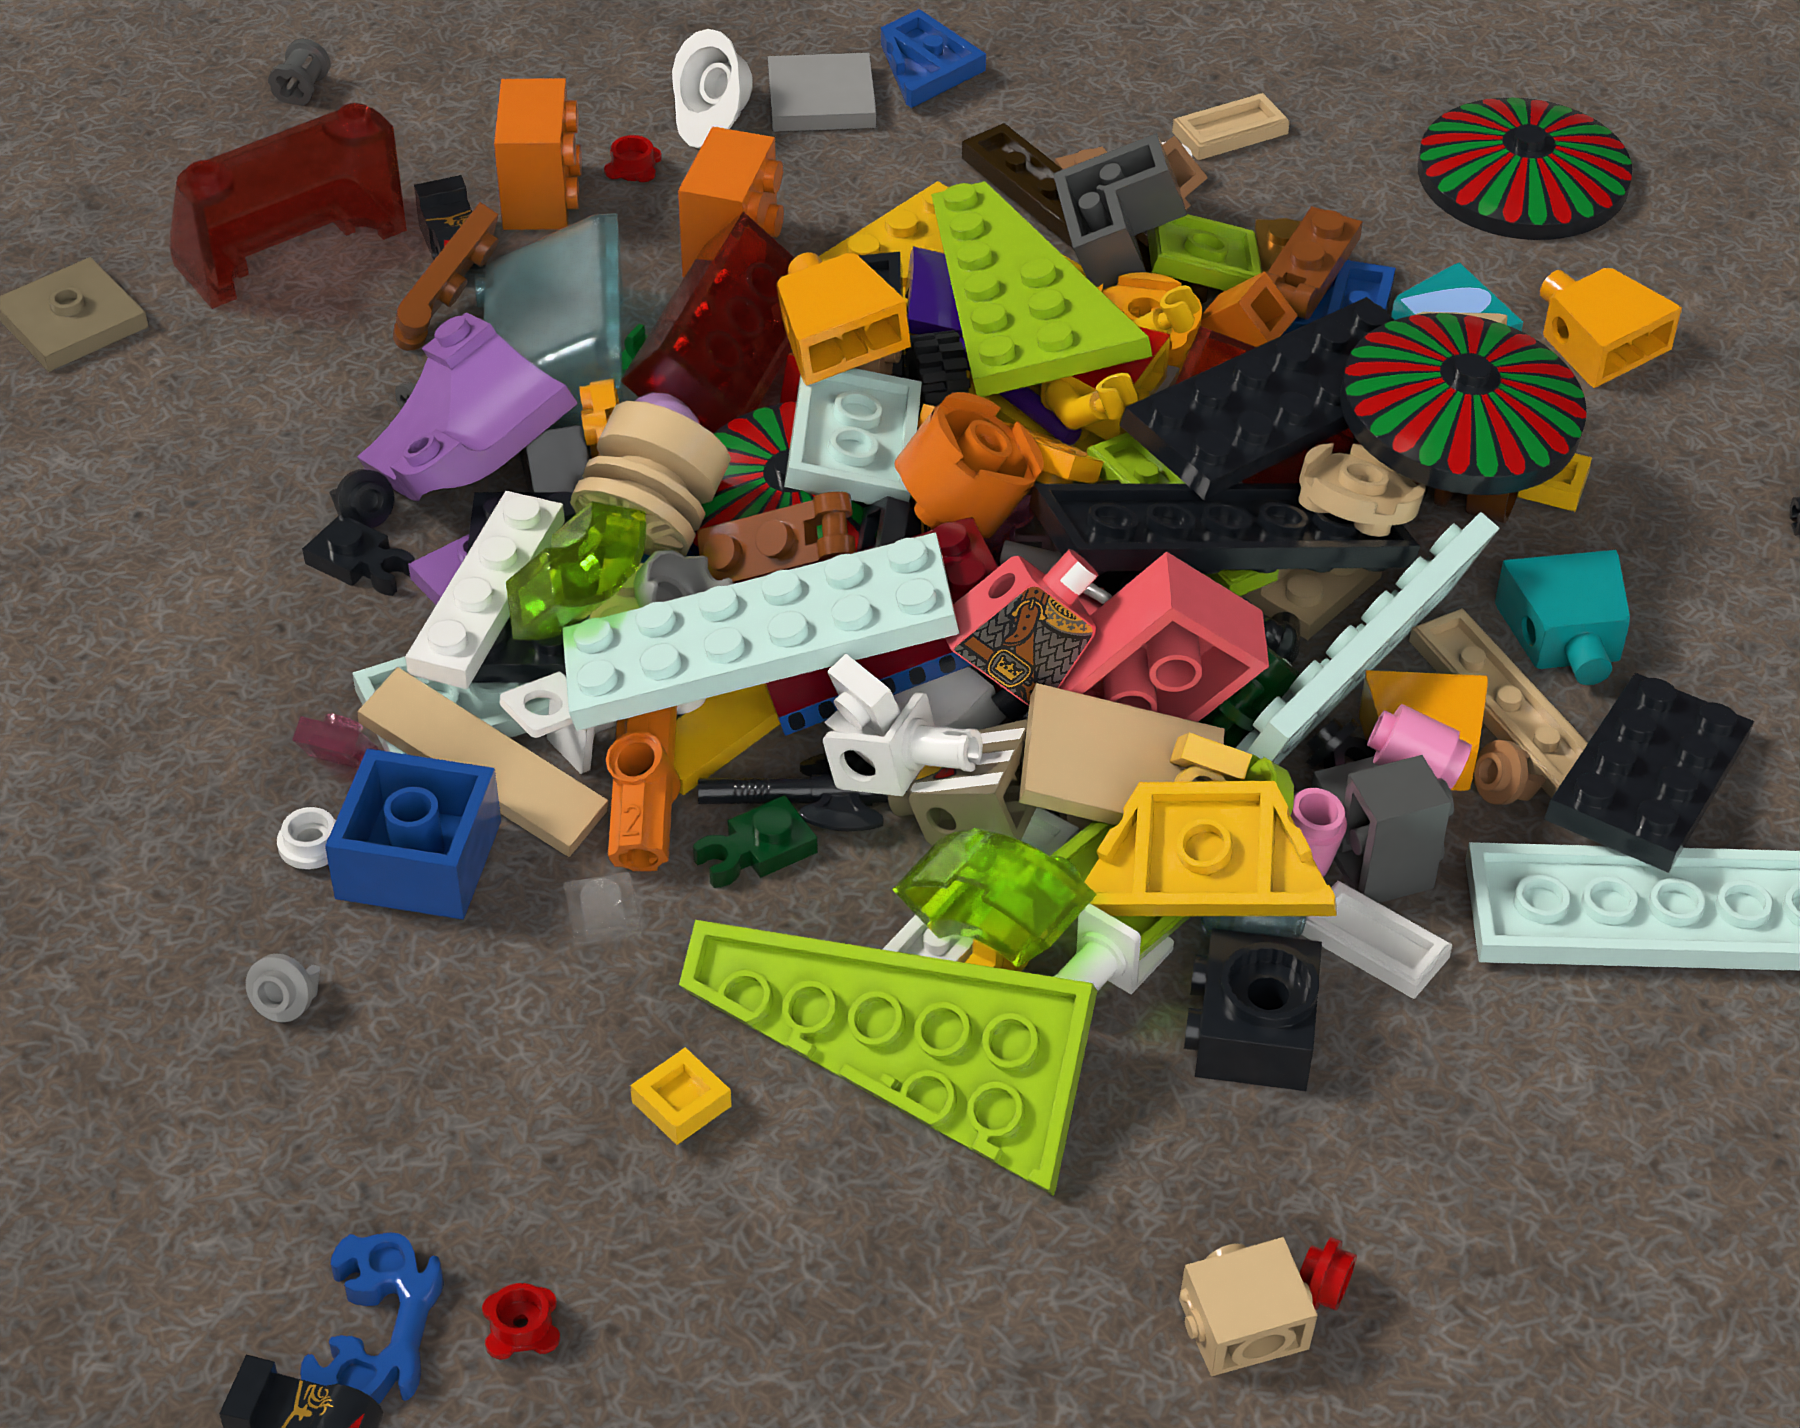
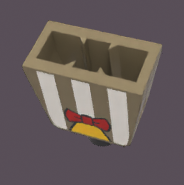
(981, 799)

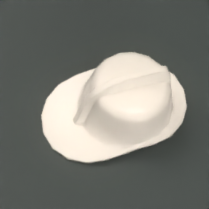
(708, 85)

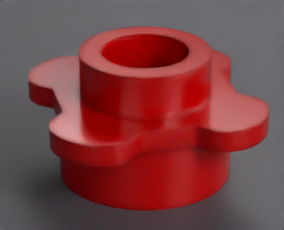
(633, 159)
(516, 1303)

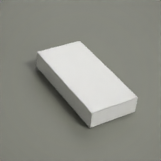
(1379, 941)

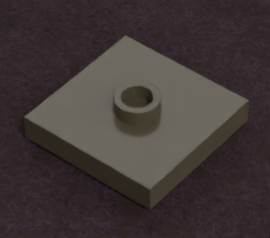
(70, 314)

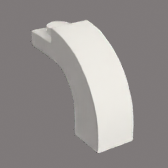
(870, 708)

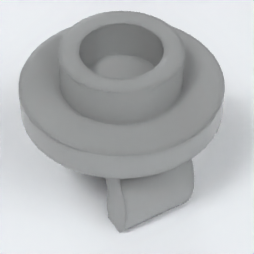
(281, 987)

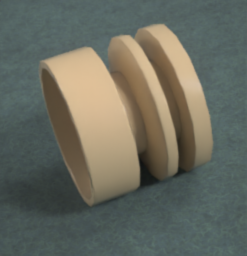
(657, 466)

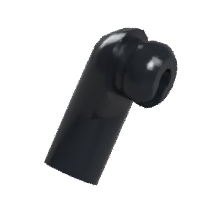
(1283, 635)

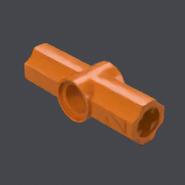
(642, 802)

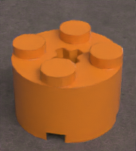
(968, 464)

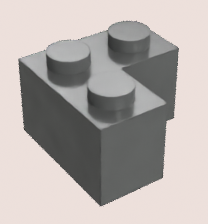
(1113, 201)
(1393, 824)

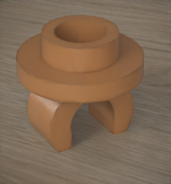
(1503, 774)

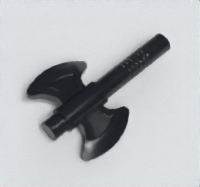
(830, 806)

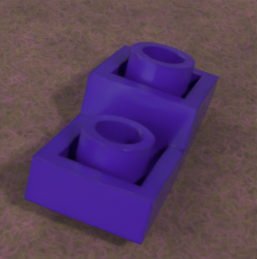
(930, 294)

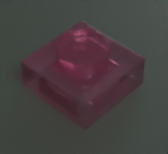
(333, 740)

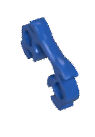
(385, 1268)

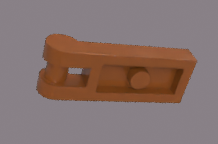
(1314, 258)
(445, 277)
(778, 539)

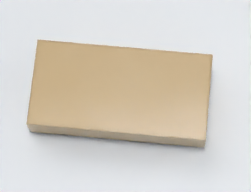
(1230, 126)

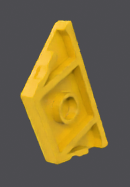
(1208, 854)

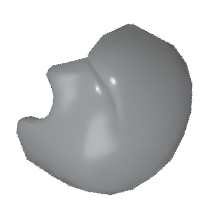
(672, 576)

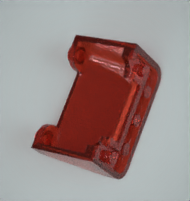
(283, 187)

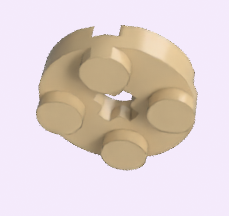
(1358, 489)

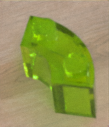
(579, 571)
(995, 892)

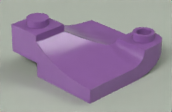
(466, 412)

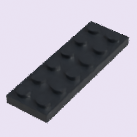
(1254, 405)
(1235, 529)

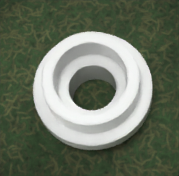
(304, 838)

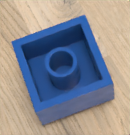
(414, 833)

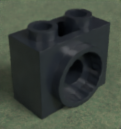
(1255, 1009)

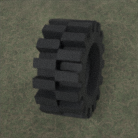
(938, 364)

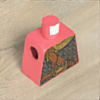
(1026, 623)

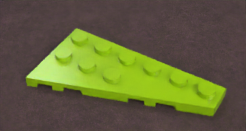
(1021, 301)
(947, 1041)

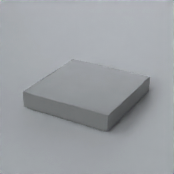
(821, 92)

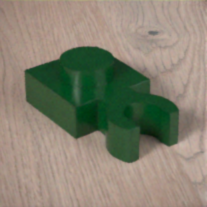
(759, 838)

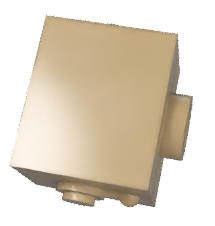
(1247, 1305)

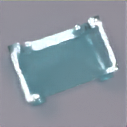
(562, 304)

